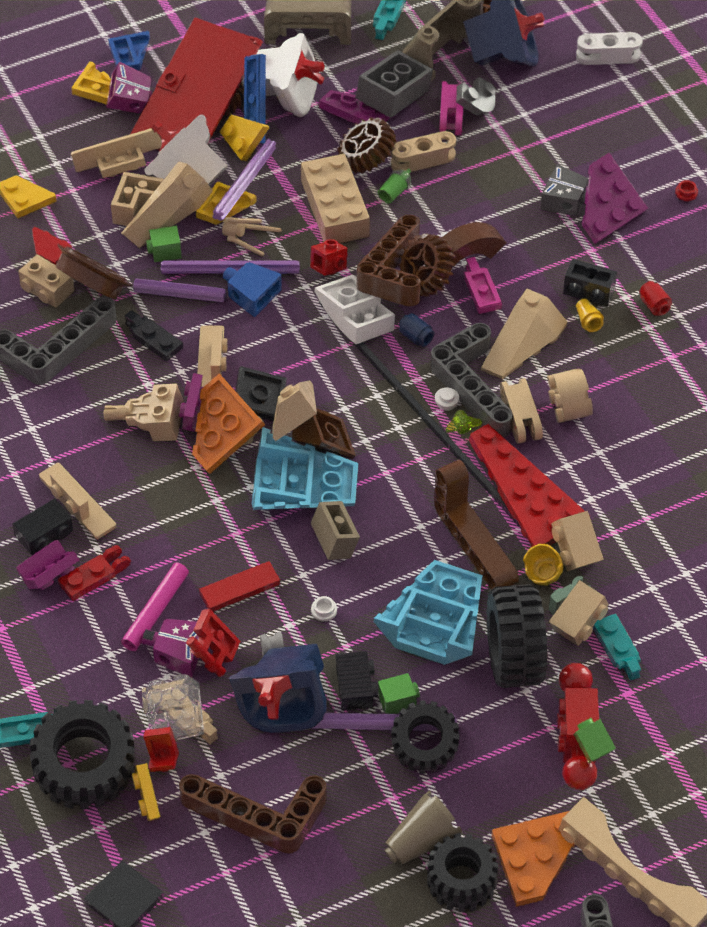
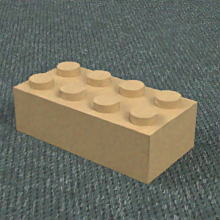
(335, 199)

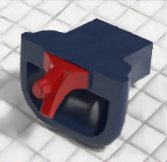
(504, 34)
(282, 690)

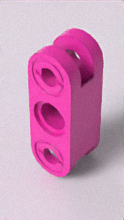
(451, 112)

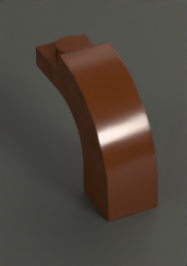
(474, 239)

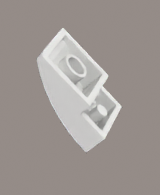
(354, 312)

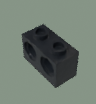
(590, 282)

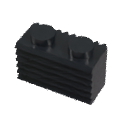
(43, 526)
(354, 680)

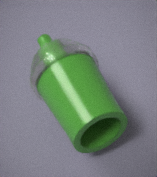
(395, 185)

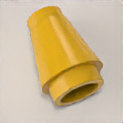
(589, 316)

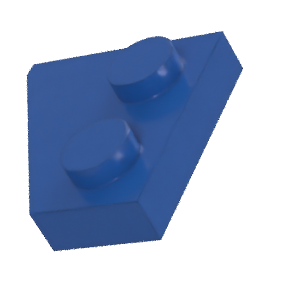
(130, 49)

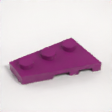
(349, 107)

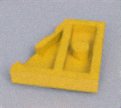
(92, 84)
(243, 135)
(24, 196)
(206, 213)
(142, 781)

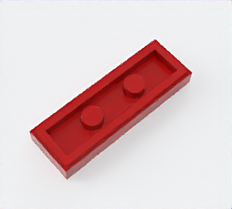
(239, 586)

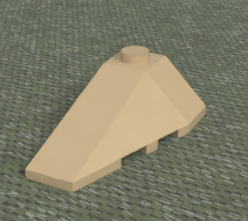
(173, 200)
(527, 330)
(293, 408)

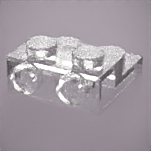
(174, 706)

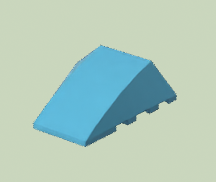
(300, 476)
(435, 614)

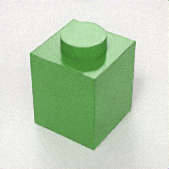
(164, 244)
(397, 693)
(594, 739)

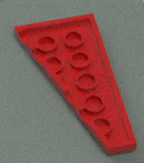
(522, 486)

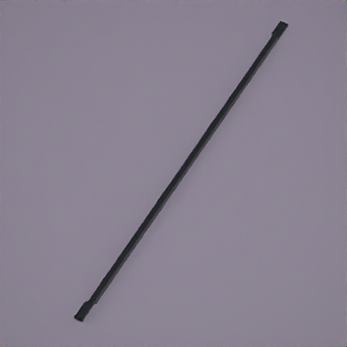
(477, 474)

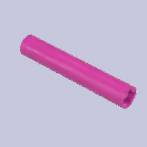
(155, 606)

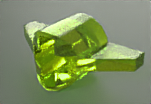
(462, 423)

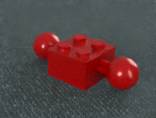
(578, 705)

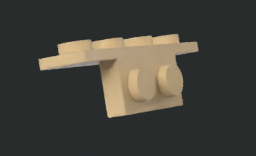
(117, 154)
(211, 350)
(77, 500)

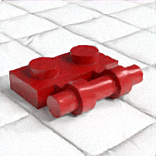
(218, 638)

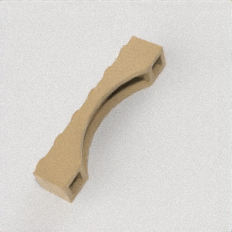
(589, 830)

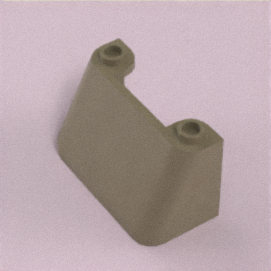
(308, 14)
(440, 29)

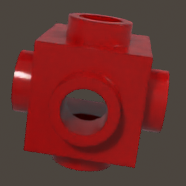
(328, 257)

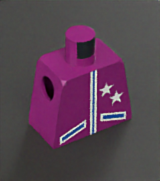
(128, 89)
(171, 647)

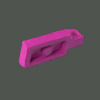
(481, 287)

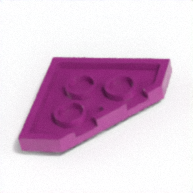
(609, 199)

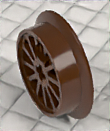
(91, 272)

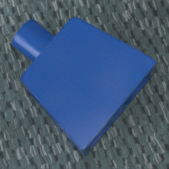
(252, 286)

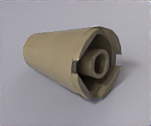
(421, 830)

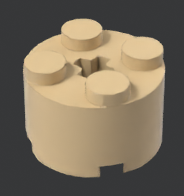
(570, 395)

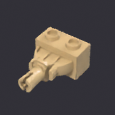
(152, 412)

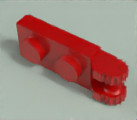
(94, 573)

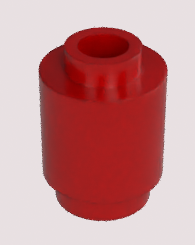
(655, 298)

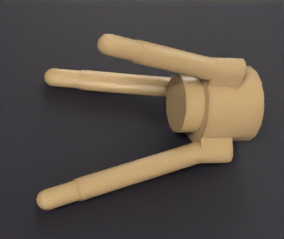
(236, 227)

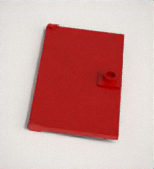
(199, 78)

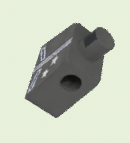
(564, 191)

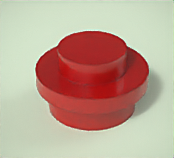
(686, 190)

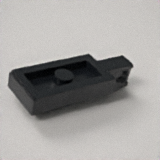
(153, 336)

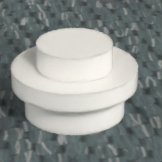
(446, 398)
(324, 609)

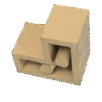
(131, 196)

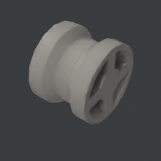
(270, 642)

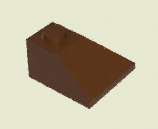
(325, 433)

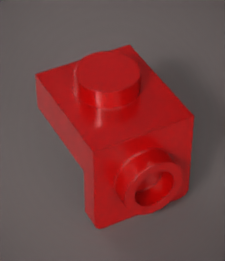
(161, 749)

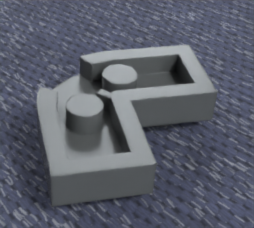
(478, 98)

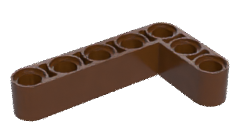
(377, 269)
(468, 529)
(256, 813)

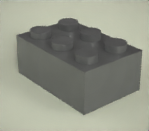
(394, 83)

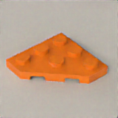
(222, 424)
(531, 856)

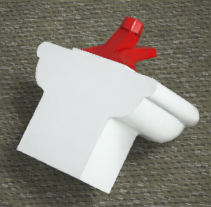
(293, 74)
(189, 147)

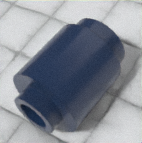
(416, 330)

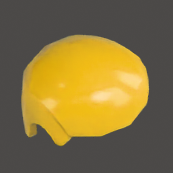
(543, 564)

